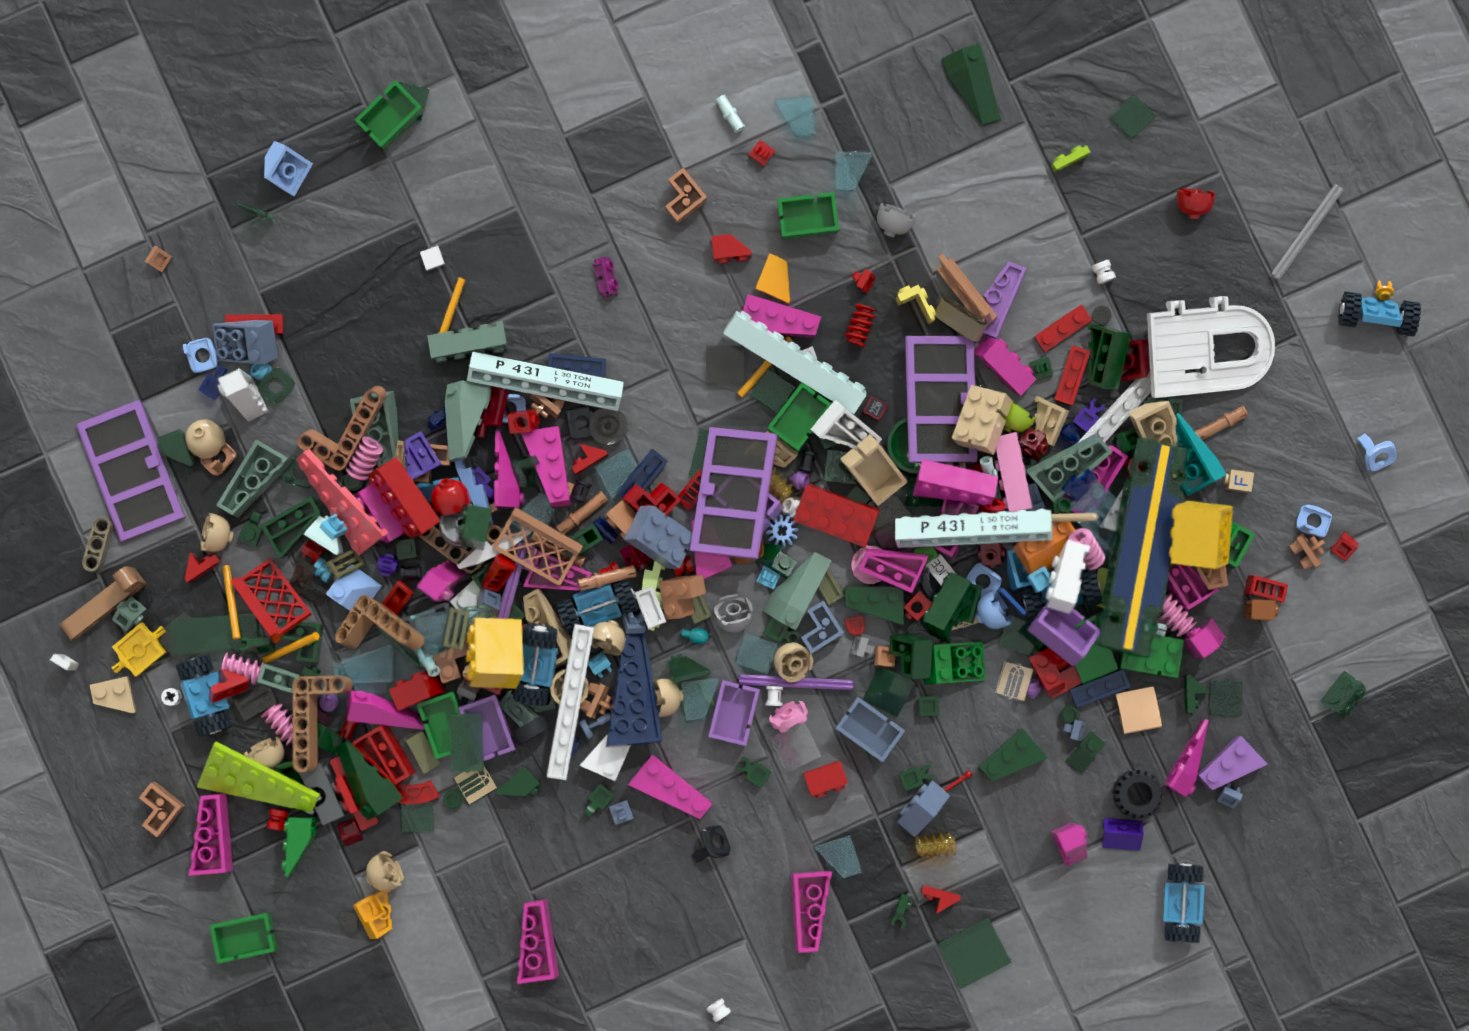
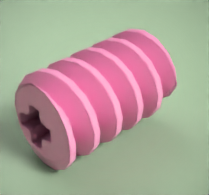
(365, 458)
(1095, 556)
(1176, 617)
(242, 668)
(281, 722)

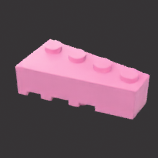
(1012, 473)

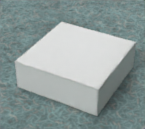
(432, 258)

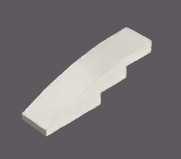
(479, 555)

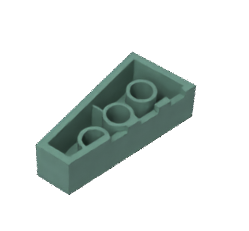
(466, 341)
(1061, 467)
(252, 478)

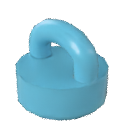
(259, 371)

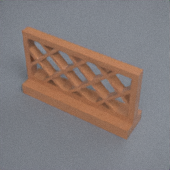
(965, 290)
(545, 531)

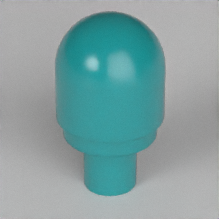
(696, 635)

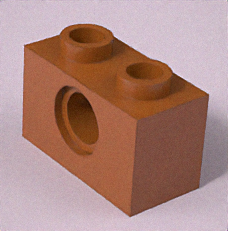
(1260, 610)

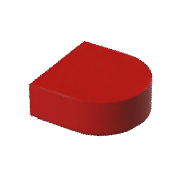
(855, 625)

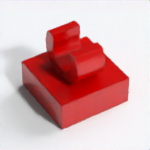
(761, 153)
(864, 280)
(313, 550)

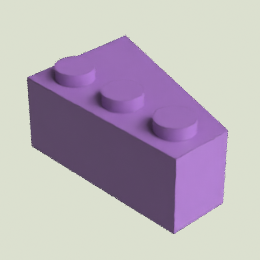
(1230, 763)

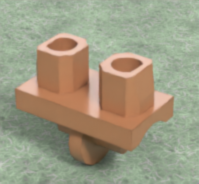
(542, 403)
(1312, 558)
(593, 708)

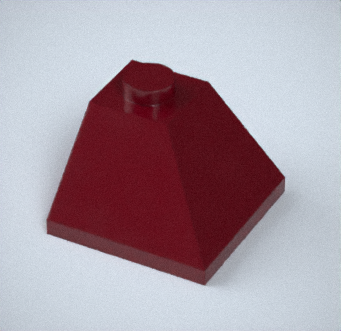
(1136, 361)

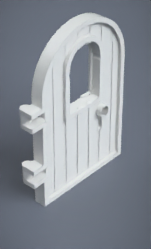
(1187, 344)

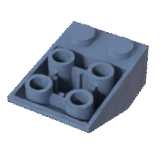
(245, 341)

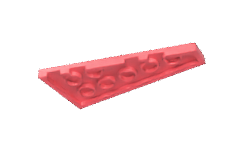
(361, 530)

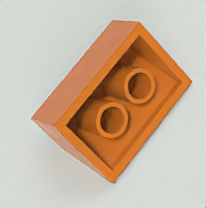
(1041, 553)

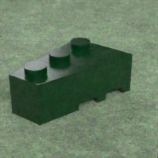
(1107, 356)
(289, 527)
(877, 601)
(947, 606)
(1012, 756)

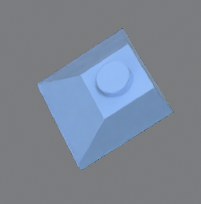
(285, 168)
(352, 586)

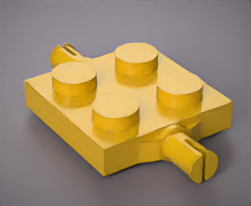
(139, 649)

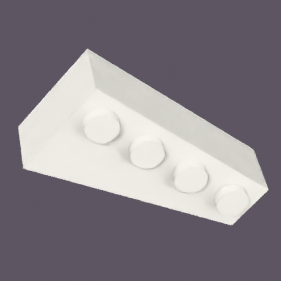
(243, 394)

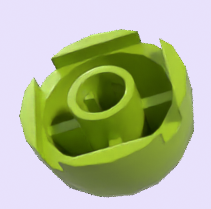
(1017, 419)

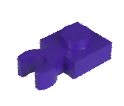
(1086, 417)

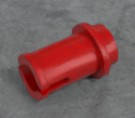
(348, 729)

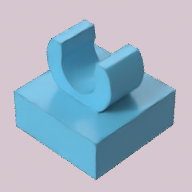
(333, 527)
(768, 577)
(1039, 579)
(599, 663)

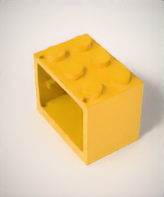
(1201, 534)
(494, 653)

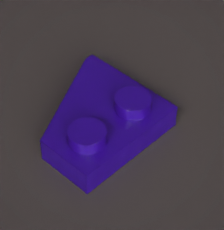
(419, 456)

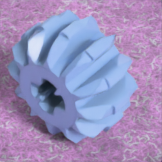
(788, 532)

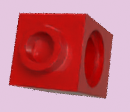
(516, 424)
(925, 603)

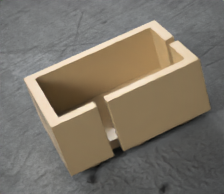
(980, 419)
(874, 470)

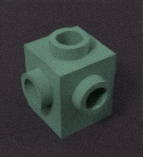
(129, 614)

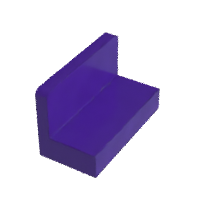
(1122, 834)

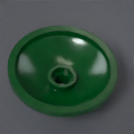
(898, 447)

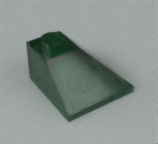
(685, 668)
(888, 690)

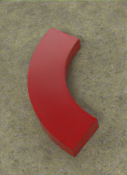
(416, 793)

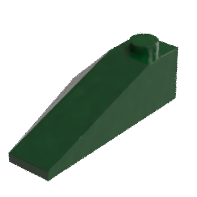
(971, 78)
(368, 788)

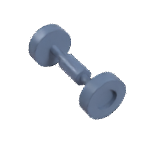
(600, 721)

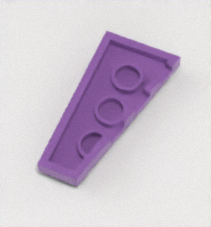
(1002, 294)

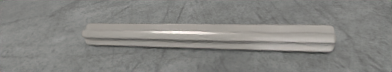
(1307, 231)

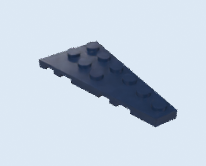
(634, 705)

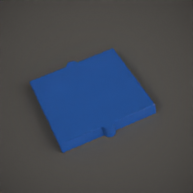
(1012, 602)

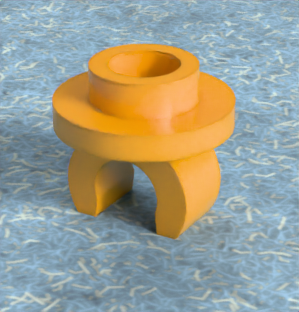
(1384, 292)

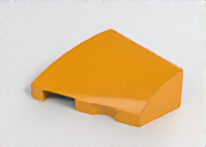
(775, 279)
(375, 914)

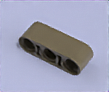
(960, 319)
(91, 552)

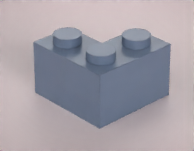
(826, 629)
(922, 808)

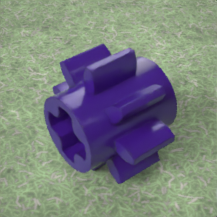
(387, 565)

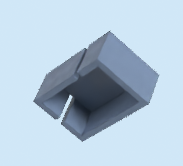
(659, 537)
(869, 729)

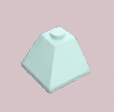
(321, 538)

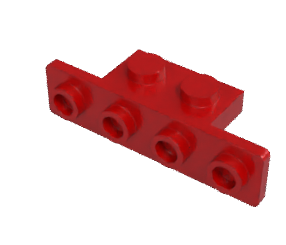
(342, 786)

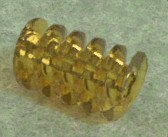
(779, 486)
(933, 845)

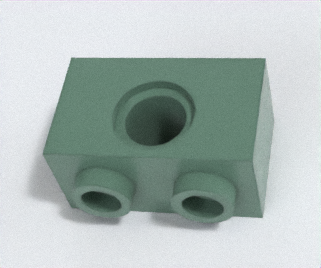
(277, 677)

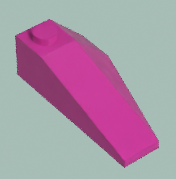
(506, 489)
(375, 710)
(1186, 768)

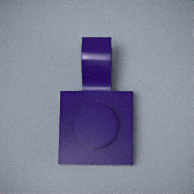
(482, 478)

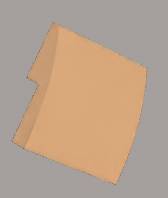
(1138, 710)

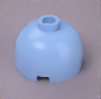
(992, 611)

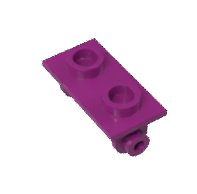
(605, 268)

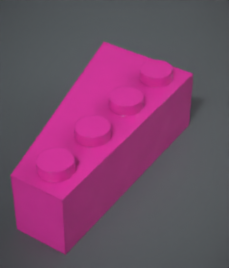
(782, 318)
(548, 448)
(1105, 471)
(954, 483)
(442, 581)
(664, 784)
(212, 837)
(808, 905)
(537, 944)

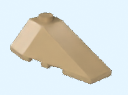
(1155, 422)
(540, 612)

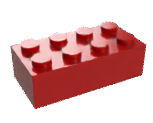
(403, 498)
(837, 515)

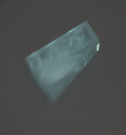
(369, 667)

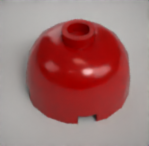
(1195, 202)
(449, 496)

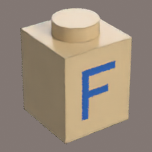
(1238, 481)

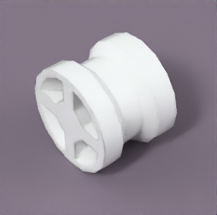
(718, 1010)

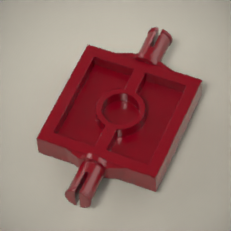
(495, 411)

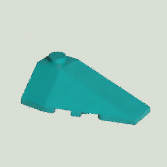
(1201, 464)

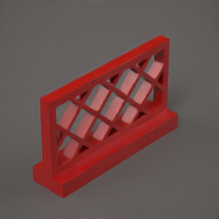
(259, 611)

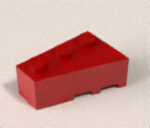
(385, 753)

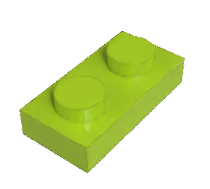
(1076, 154)

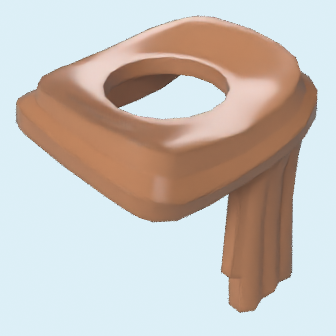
(216, 467)

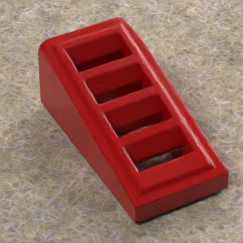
(688, 486)
(501, 566)
(1254, 584)

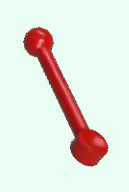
(968, 774)

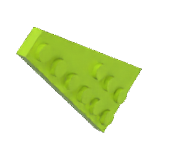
(243, 777)

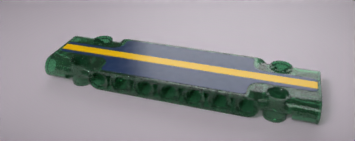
(1141, 548)

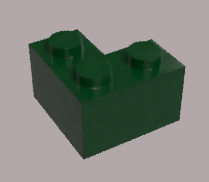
(476, 526)
(310, 652)
(914, 654)

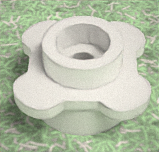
(790, 507)

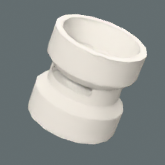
(1103, 272)

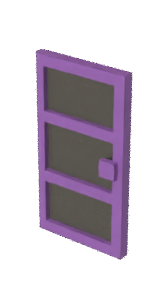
(937, 386)
(130, 470)
(733, 493)

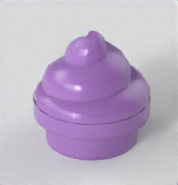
(800, 480)
(1034, 688)
(328, 702)

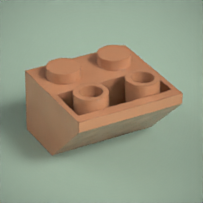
(621, 517)

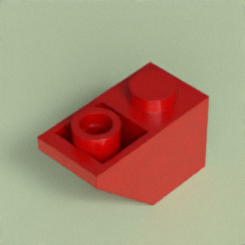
(729, 248)

